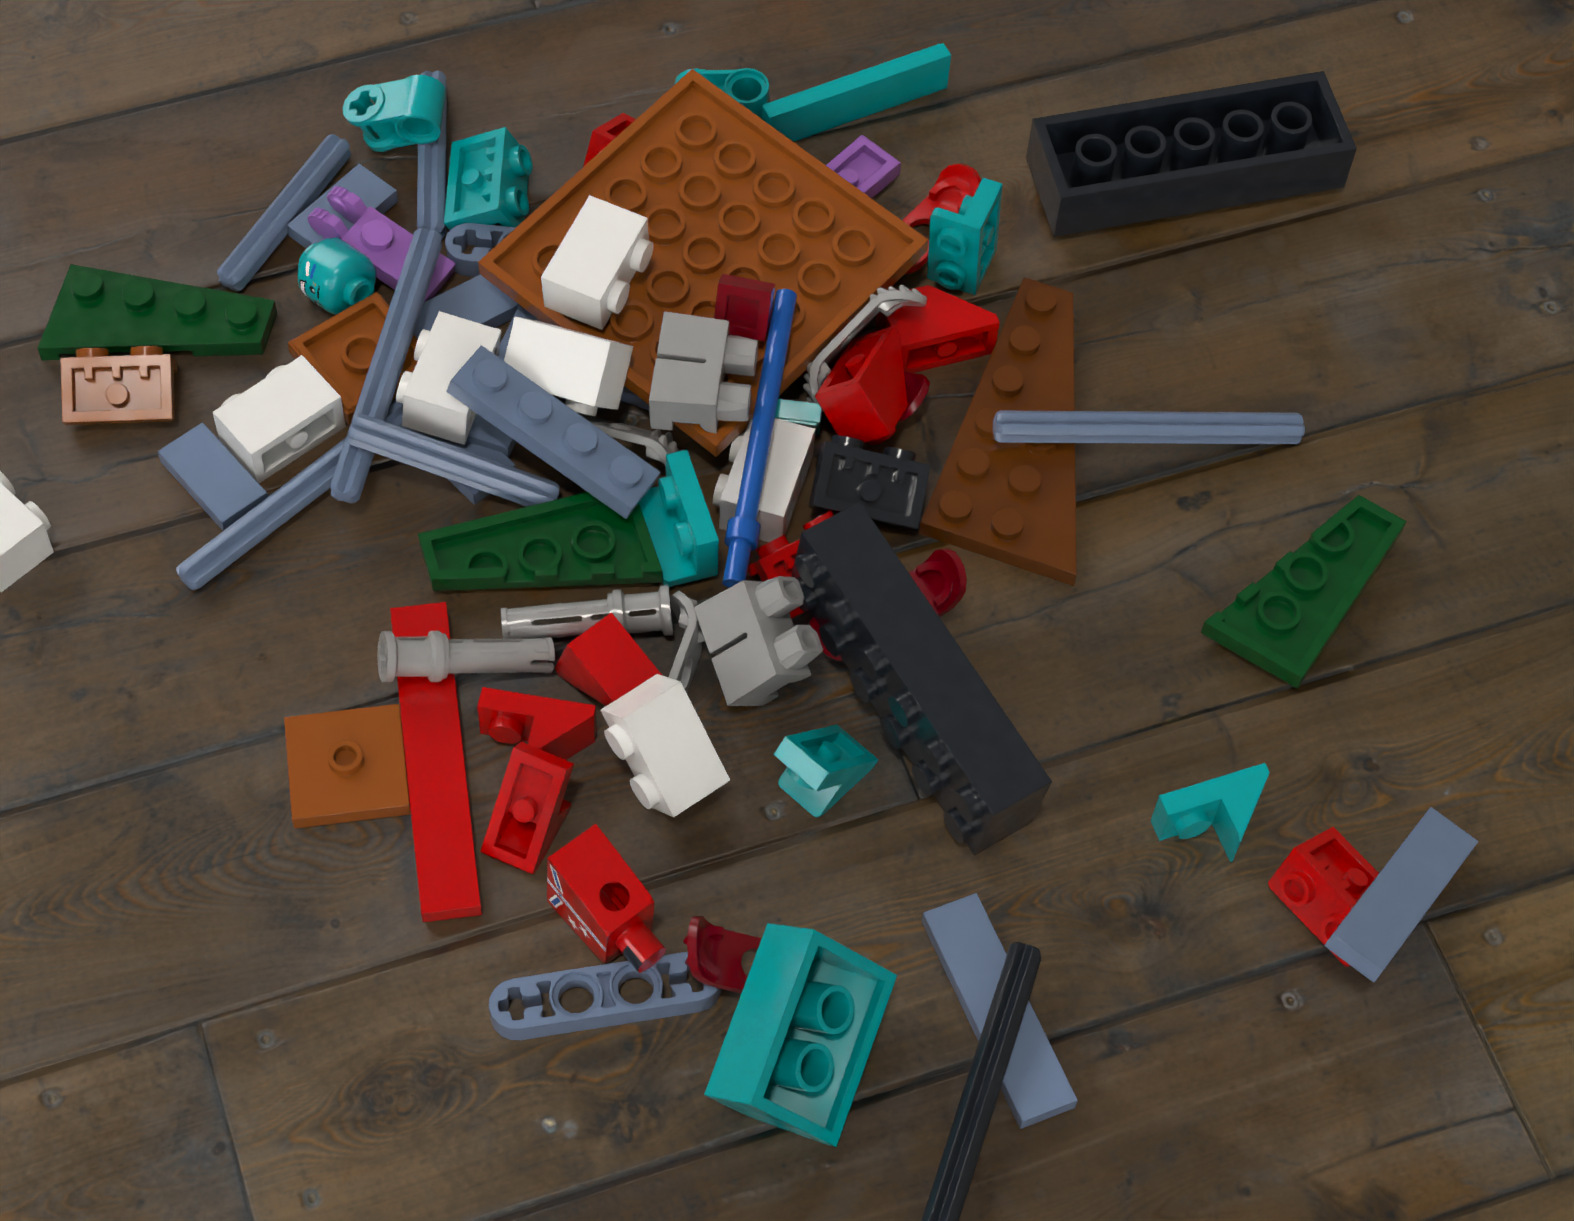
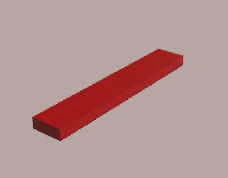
(436, 779)

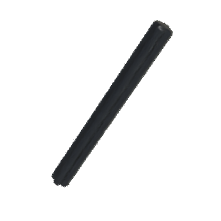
(983, 1084)

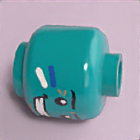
(335, 274)

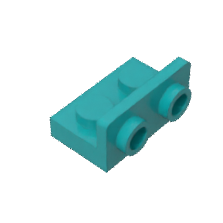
(488, 180)
(966, 241)
(681, 524)

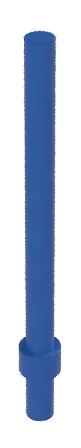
(743, 529)

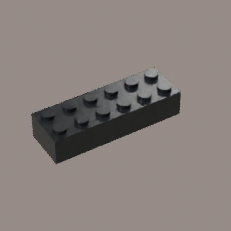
(1189, 153)
(918, 680)

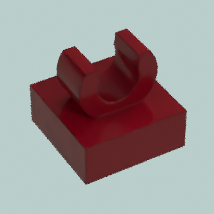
(745, 305)

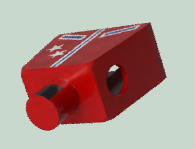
(603, 900)

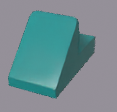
(822, 766)
(1220, 802)

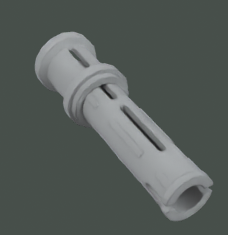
(518, 622)
(439, 656)

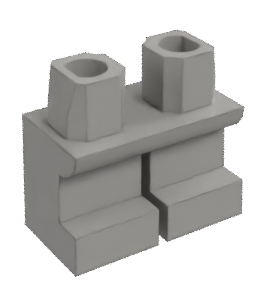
(692, 371)
(757, 639)

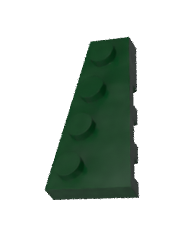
(131, 311)
(543, 546)
(1307, 595)

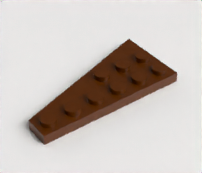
(1016, 496)

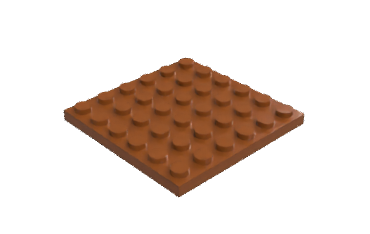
(717, 201)

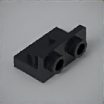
(886, 484)

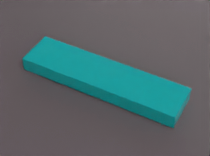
(860, 93)

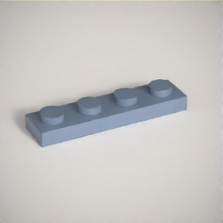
(553, 431)

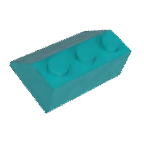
(801, 1033)

